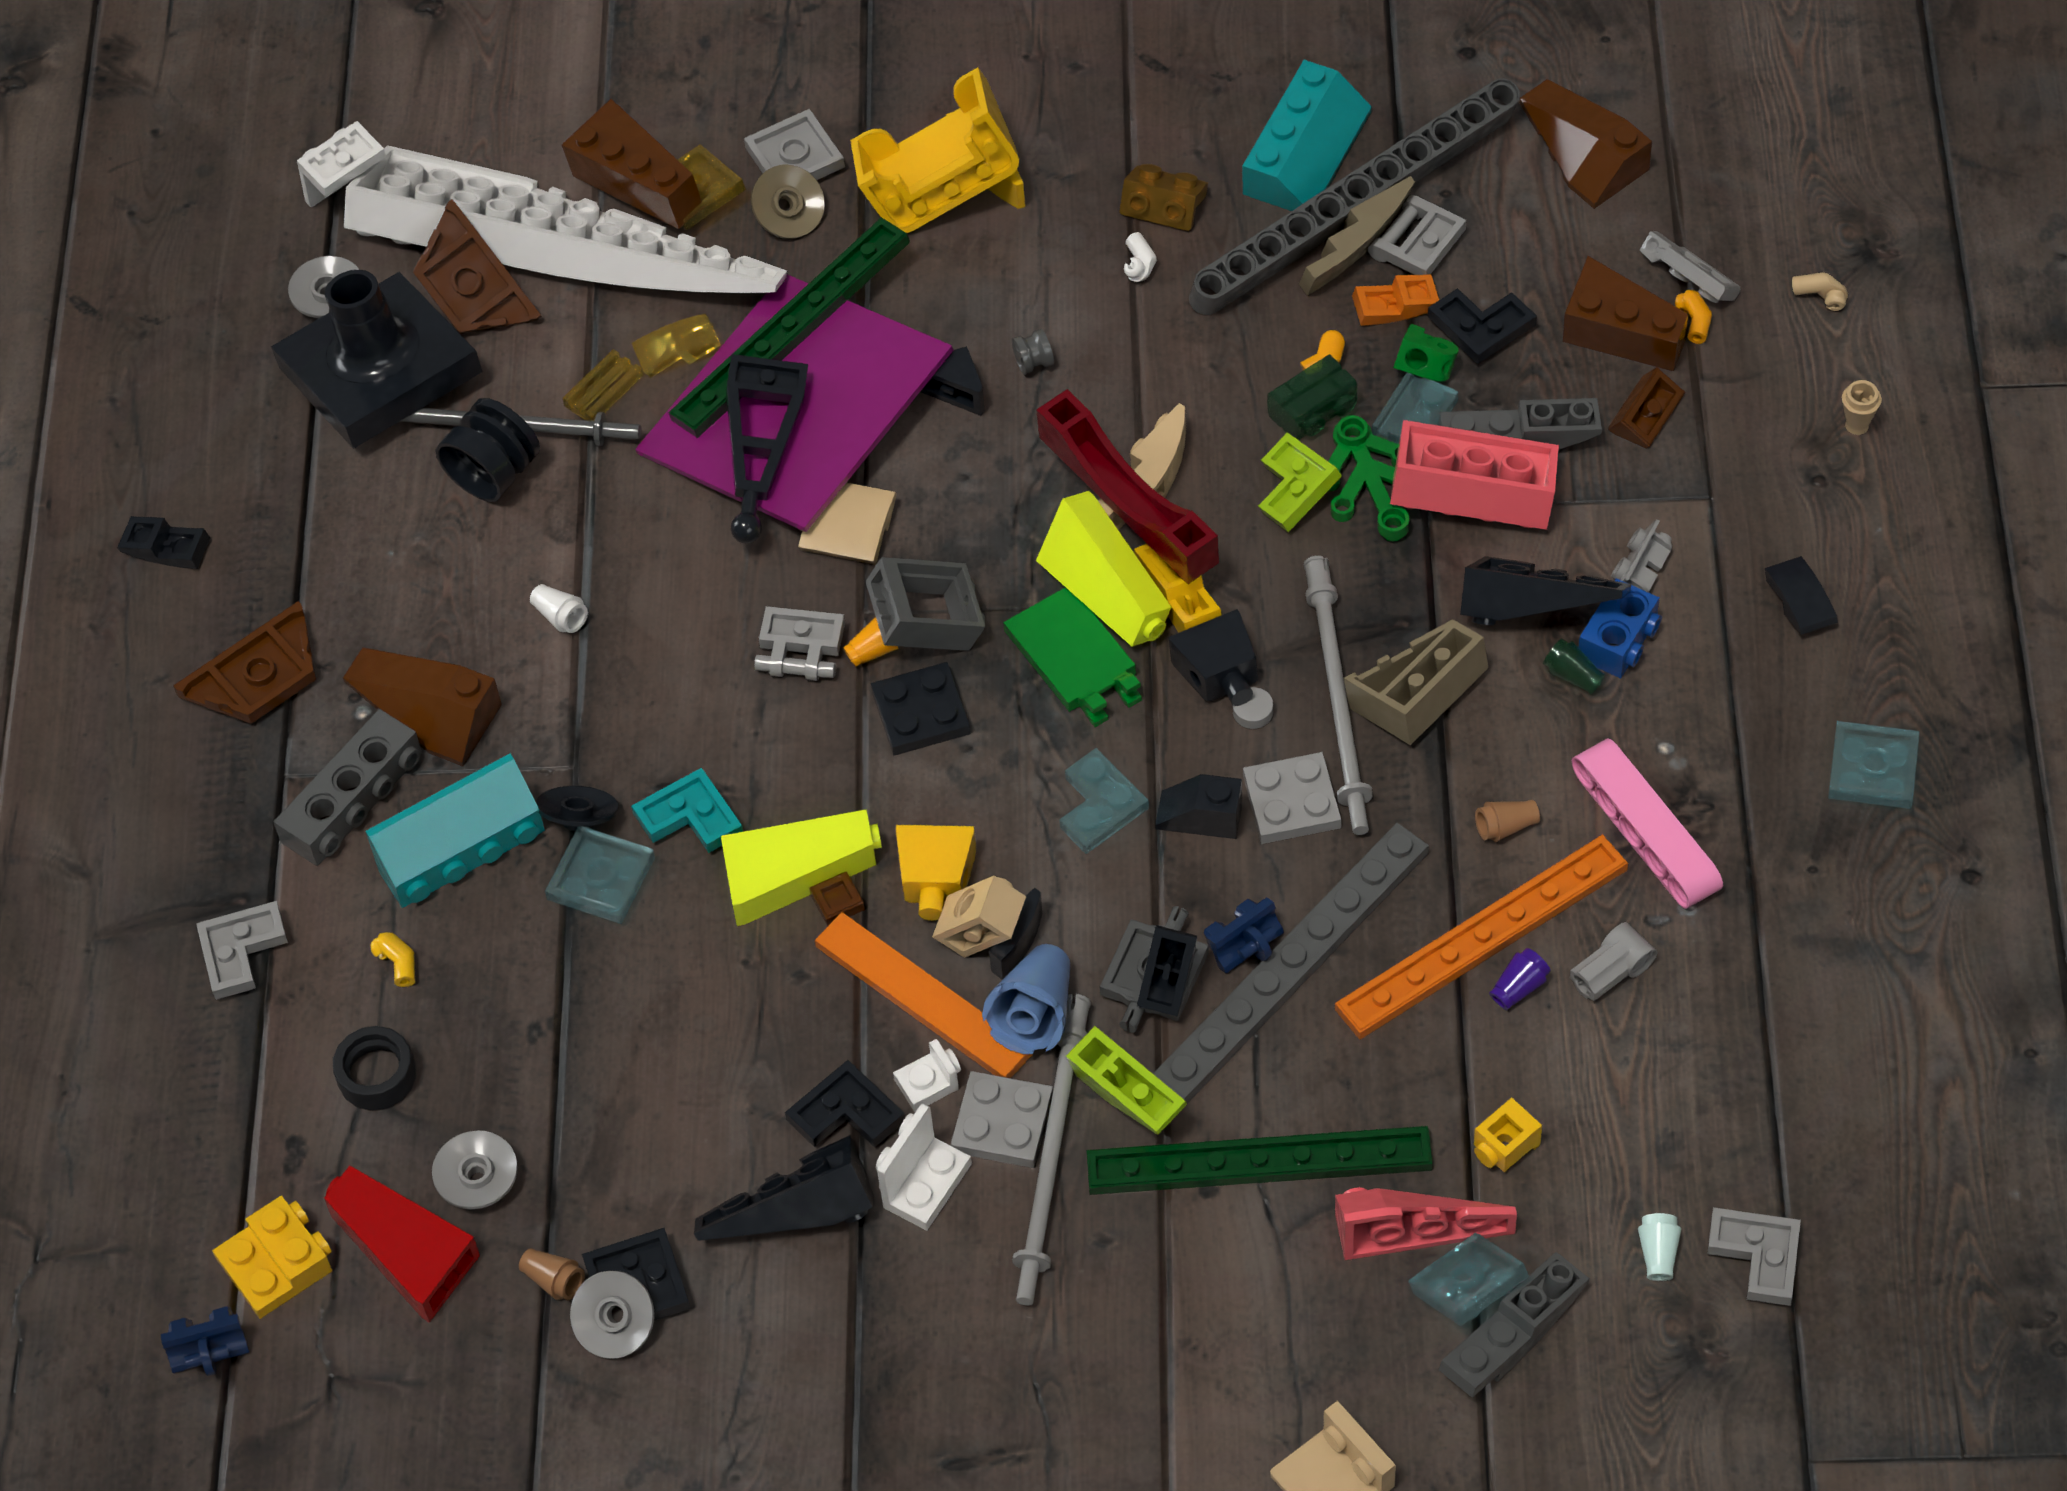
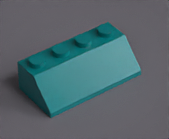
(1305, 138)
(455, 831)

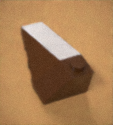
(1591, 144)
(434, 698)

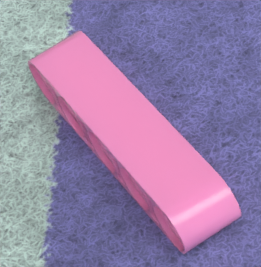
(1647, 823)

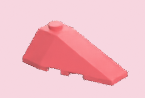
(1400, 1221)

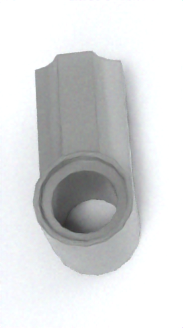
(1620, 955)

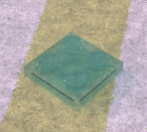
(1873, 764)
(600, 874)
(1468, 1279)

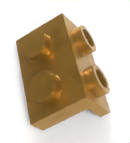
(1162, 196)

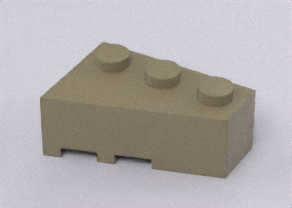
(1419, 683)

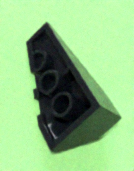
(1512, 589)

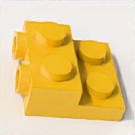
(274, 1256)

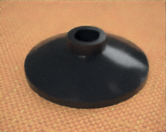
(577, 806)

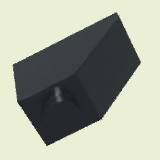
(1202, 806)

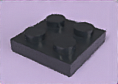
(920, 708)

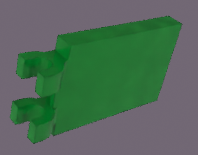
(1074, 654)

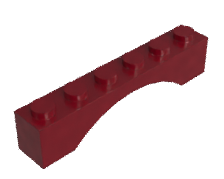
(1168, 529)

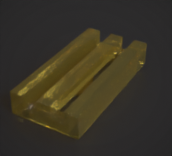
(597, 384)

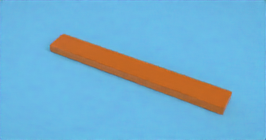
(1480, 937)

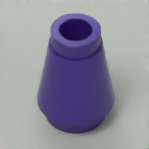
(1520, 978)

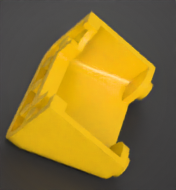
(940, 163)

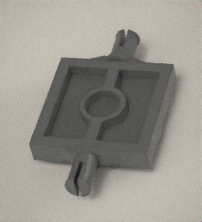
(1129, 963)

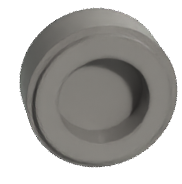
(1256, 711)

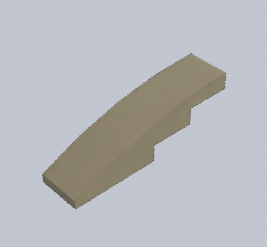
(1361, 227)

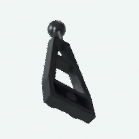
(766, 381)

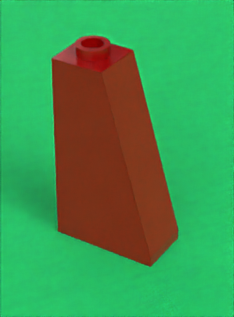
(405, 1241)

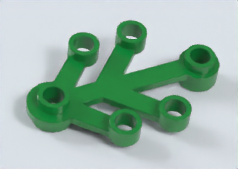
(1366, 472)

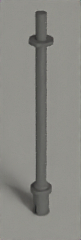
(598, 428)

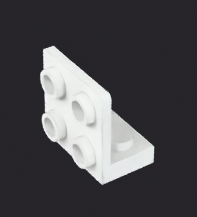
(337, 162)
(919, 1171)

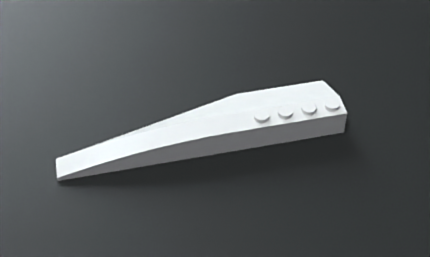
(541, 228)

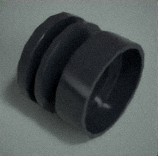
(487, 449)

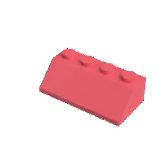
(1475, 475)

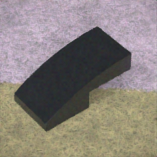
(159, 543)
(1802, 595)
(1008, 954)

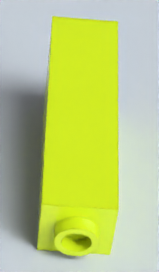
(1102, 570)
(783, 861)

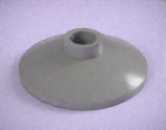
(310, 281)
(472, 1154)
(593, 1318)

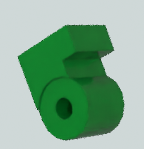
(1426, 355)

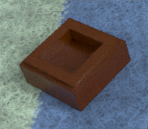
(837, 896)

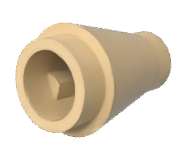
(1860, 405)

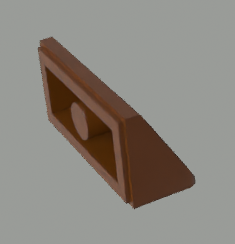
(1647, 408)

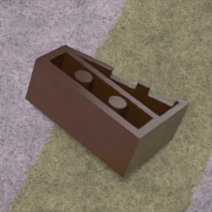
(1623, 319)

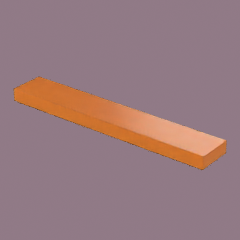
(917, 994)

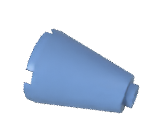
(1031, 1002)

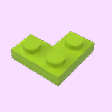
(1303, 482)

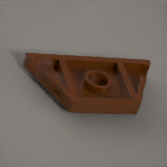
(469, 278)
(256, 670)

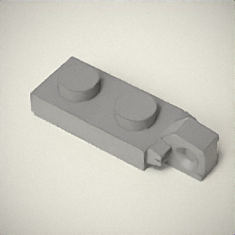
(1690, 267)

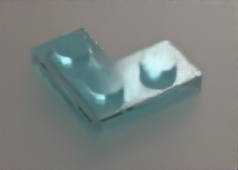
(1108, 805)

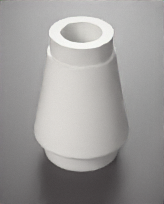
(561, 609)

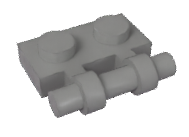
(799, 632)

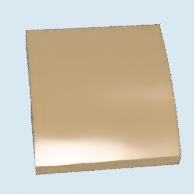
(851, 524)

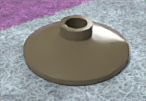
(799, 190)

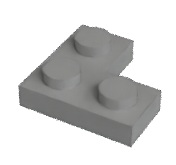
(229, 941)
(1764, 1240)

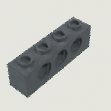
(351, 767)

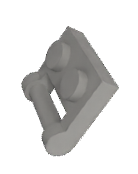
(1425, 244)

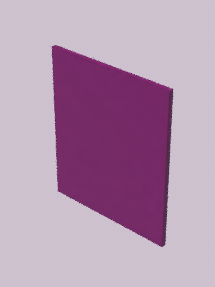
(856, 388)

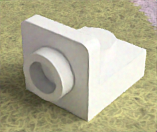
(929, 1076)

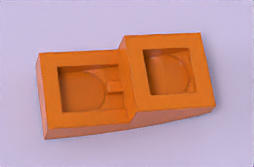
(1404, 299)

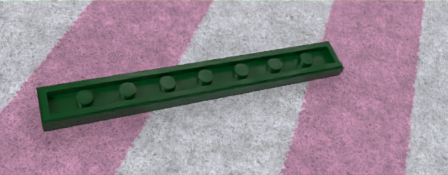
(795, 320)
(1259, 1160)

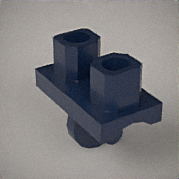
(1246, 935)
(204, 1343)

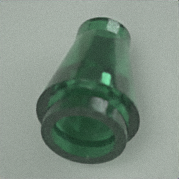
(1572, 665)

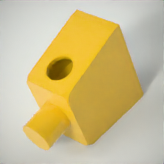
(934, 864)

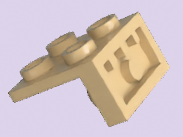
(1337, 1459)

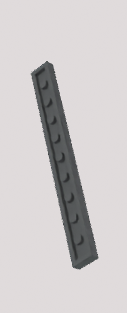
(1292, 962)

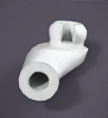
(1143, 259)

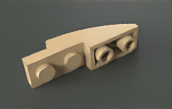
(1158, 455)

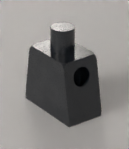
(1217, 658)

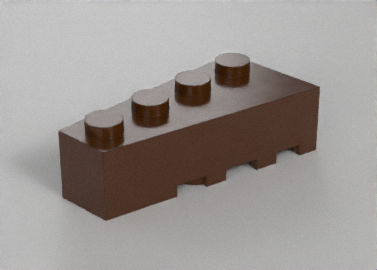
(631, 166)

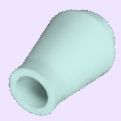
(1659, 1243)

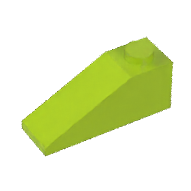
(1124, 1081)

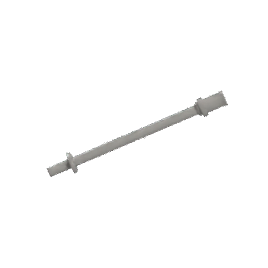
(1322, 595)
(1031, 1259)

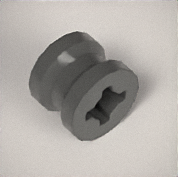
(1032, 351)

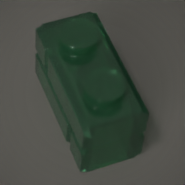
(1312, 398)

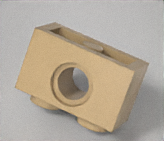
(979, 916)

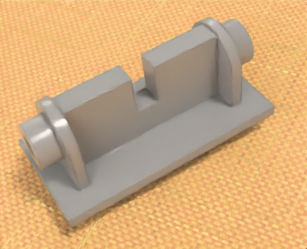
(1646, 549)

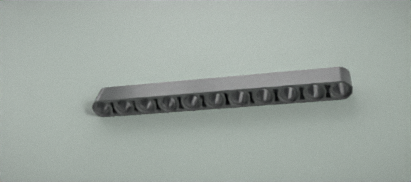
(1338, 201)

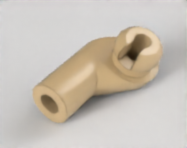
(1825, 285)

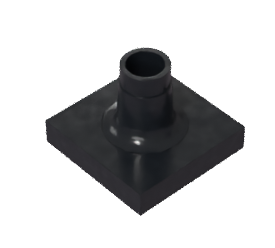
(375, 355)

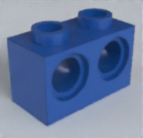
(1614, 626)

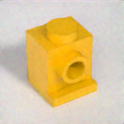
(1510, 1125)

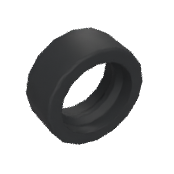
(365, 1041)

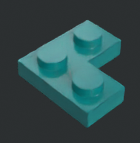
(691, 802)

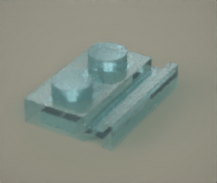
(1414, 401)

